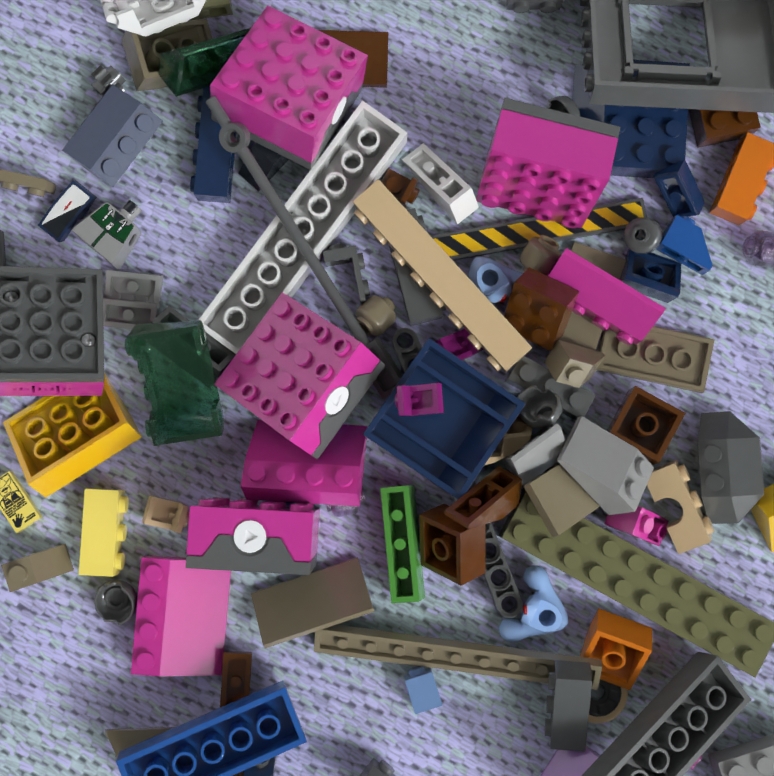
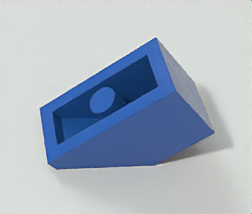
(686, 244)

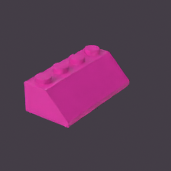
(607, 299)

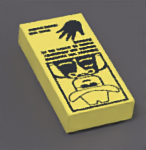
(16, 503)

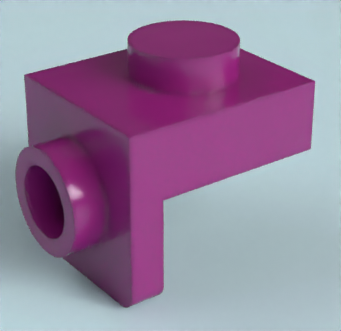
(458, 344)
(419, 399)

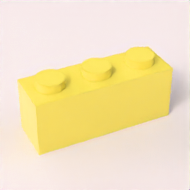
(103, 532)

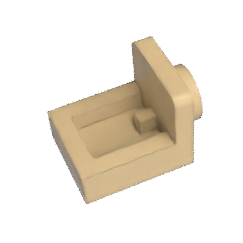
(166, 514)

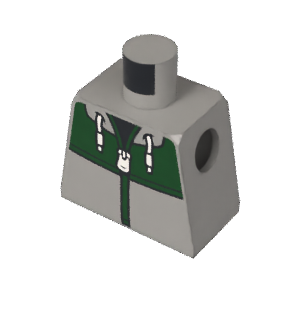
(111, 232)

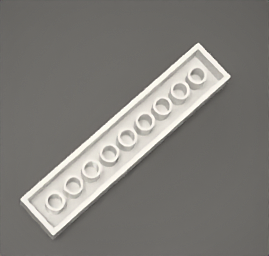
(320, 210)

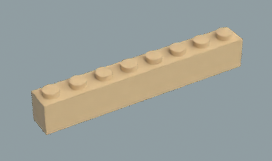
(441, 276)

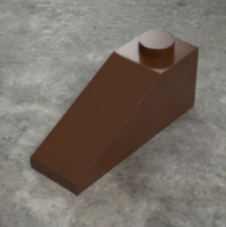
(487, 500)

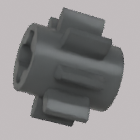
(105, 78)

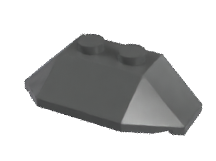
(729, 467)

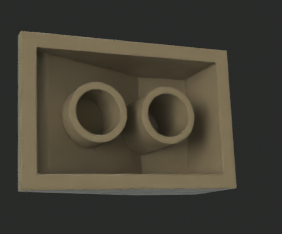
(144, 52)

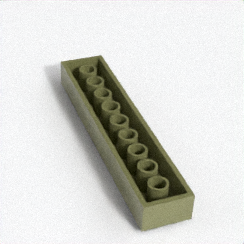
(646, 586)

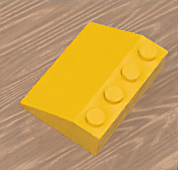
(69, 436)

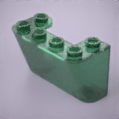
(177, 381)

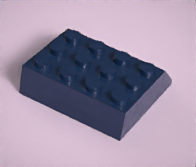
(648, 135)
(452, 444)

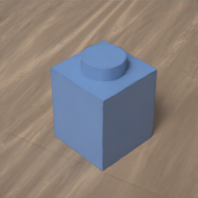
(422, 689)

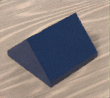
(652, 275)

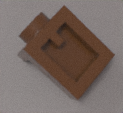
(401, 187)

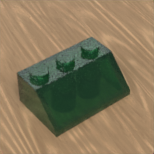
(198, 63)

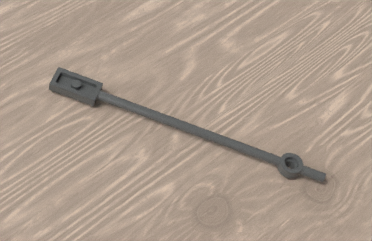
(390, 375)

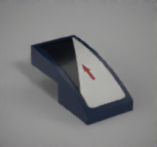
(67, 210)

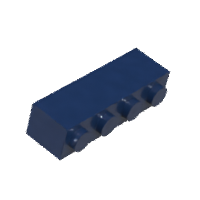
(212, 161)

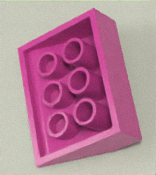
(286, 473)
(179, 619)

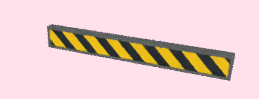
(517, 233)

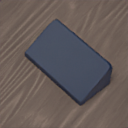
(680, 190)

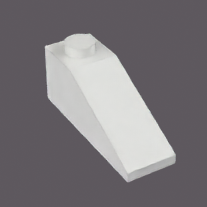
(442, 183)

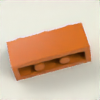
(744, 179)

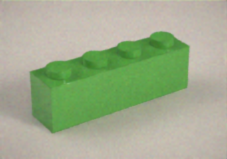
(402, 544)

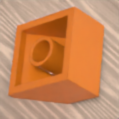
(620, 646)

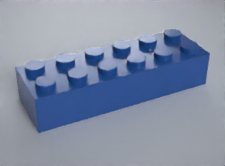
(220, 740)

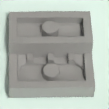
(131, 298)

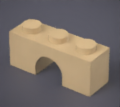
(692, 528)

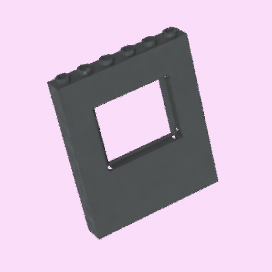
(738, 53)

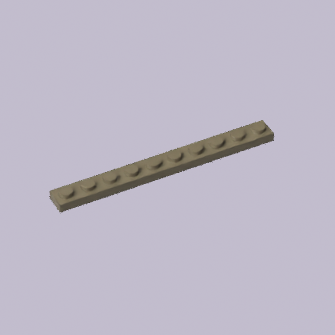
(444, 653)

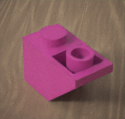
(640, 524)

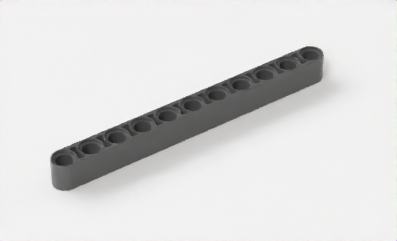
(497, 560)

